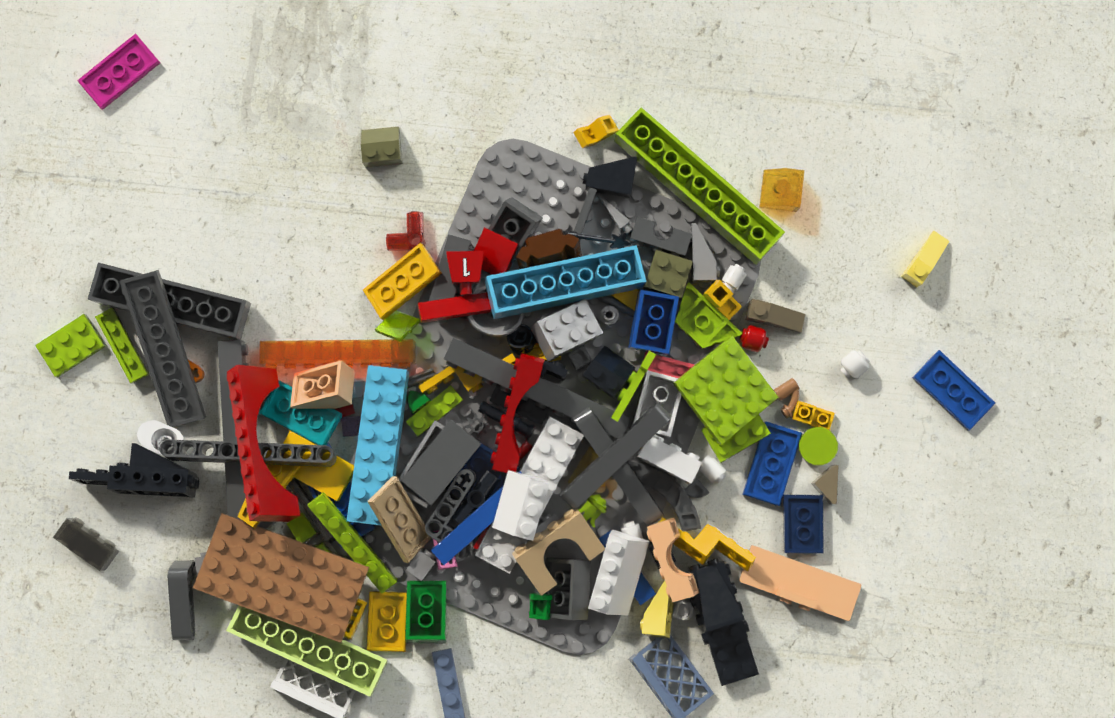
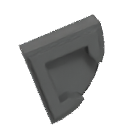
(696, 489)

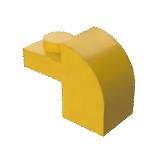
(721, 297)

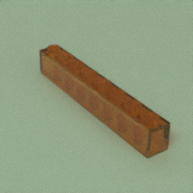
(352, 352)

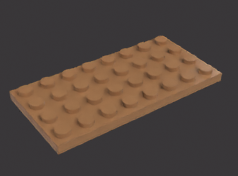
(281, 578)

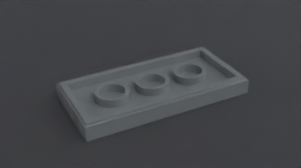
(441, 462)

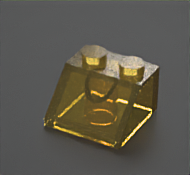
(782, 189)

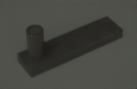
(323, 534)

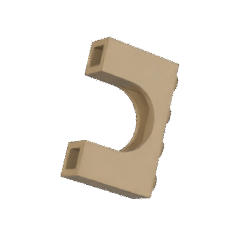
(531, 554)

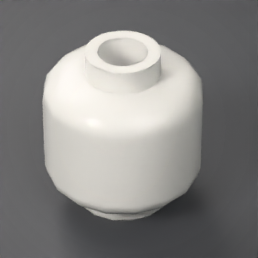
(855, 364)

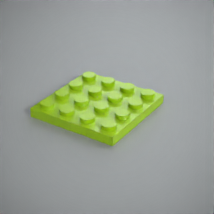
(725, 390)

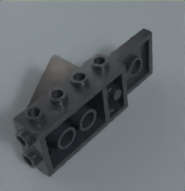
(144, 475)
(722, 622)

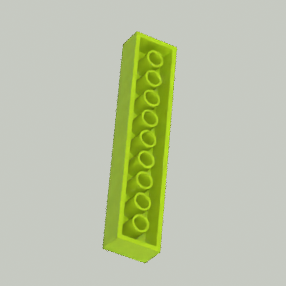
(698, 186)

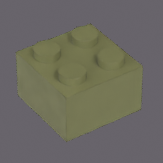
(668, 274)

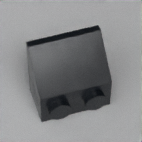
(608, 372)

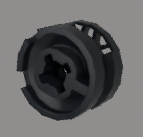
(521, 340)

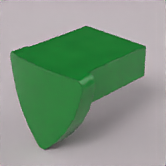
(417, 401)
(540, 606)

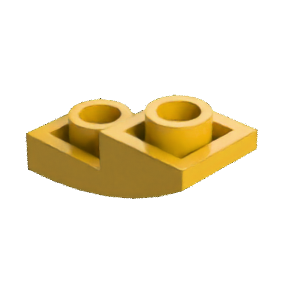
(812, 415)

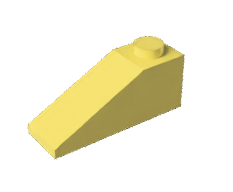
(925, 259)
(658, 615)

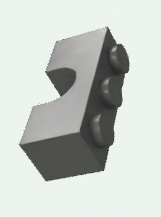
(644, 236)

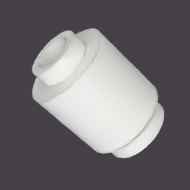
(734, 277)
(712, 469)
(632, 529)

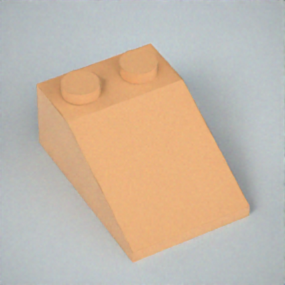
(323, 387)

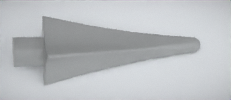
(620, 220)

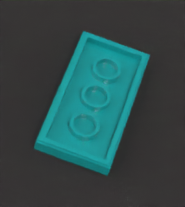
(311, 424)

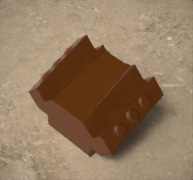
(548, 248)

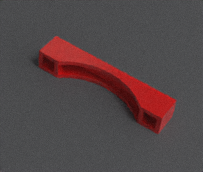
(527, 375)

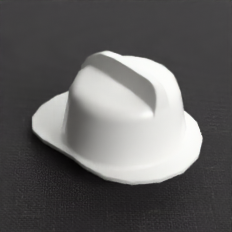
(153, 433)

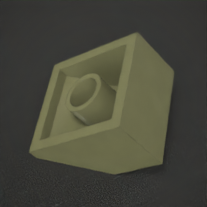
(381, 147)

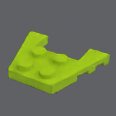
(634, 380)

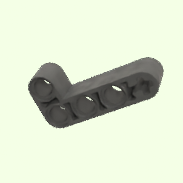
(452, 503)
(181, 599)

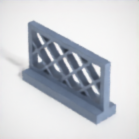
(656, 685)

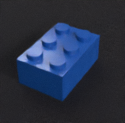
(653, 322)

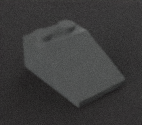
(515, 223)

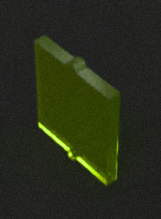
(397, 325)

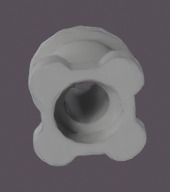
(608, 322)

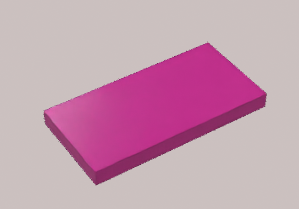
(118, 71)

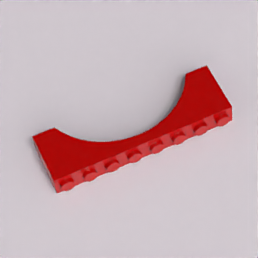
(264, 494)

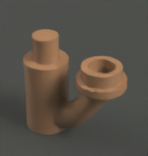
(788, 388)

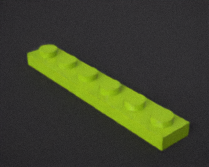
(352, 541)

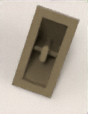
(827, 484)

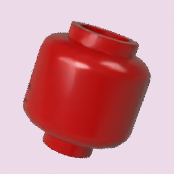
(753, 338)

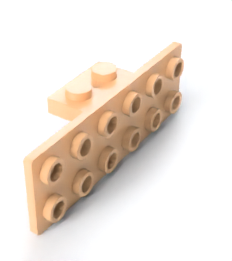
(801, 584)

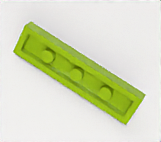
(122, 345)

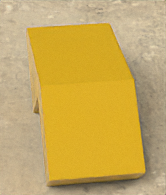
(596, 131)

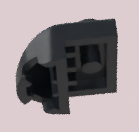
(557, 370)

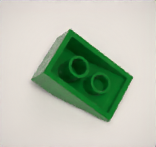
(426, 612)

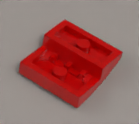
(497, 252)

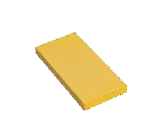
(402, 281)
(330, 479)

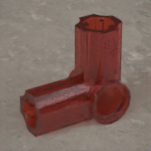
(415, 229)

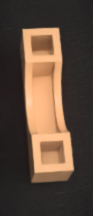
(679, 583)

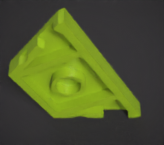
(703, 320)

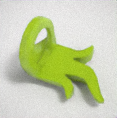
(593, 508)

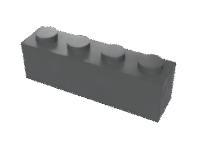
(443, 285)

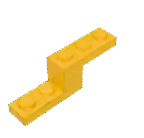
(470, 383)
(709, 540)

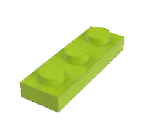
(434, 410)

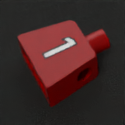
(465, 269)

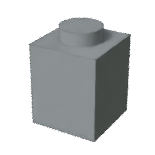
(422, 564)

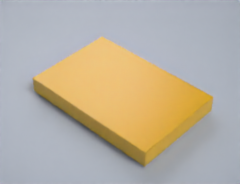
(387, 621)

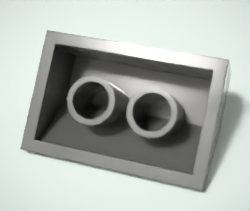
(571, 593)

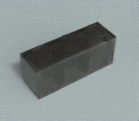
(86, 543)

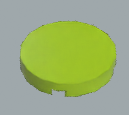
(818, 445)

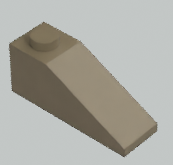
(775, 315)

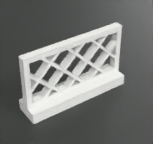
(309, 698)

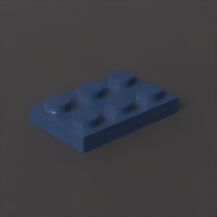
(803, 524)

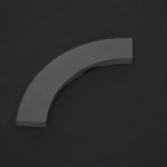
(672, 492)

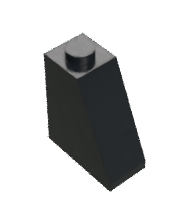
(612, 178)

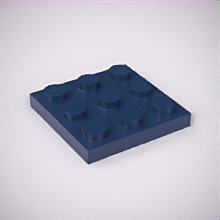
(480, 464)

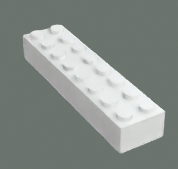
(545, 461)

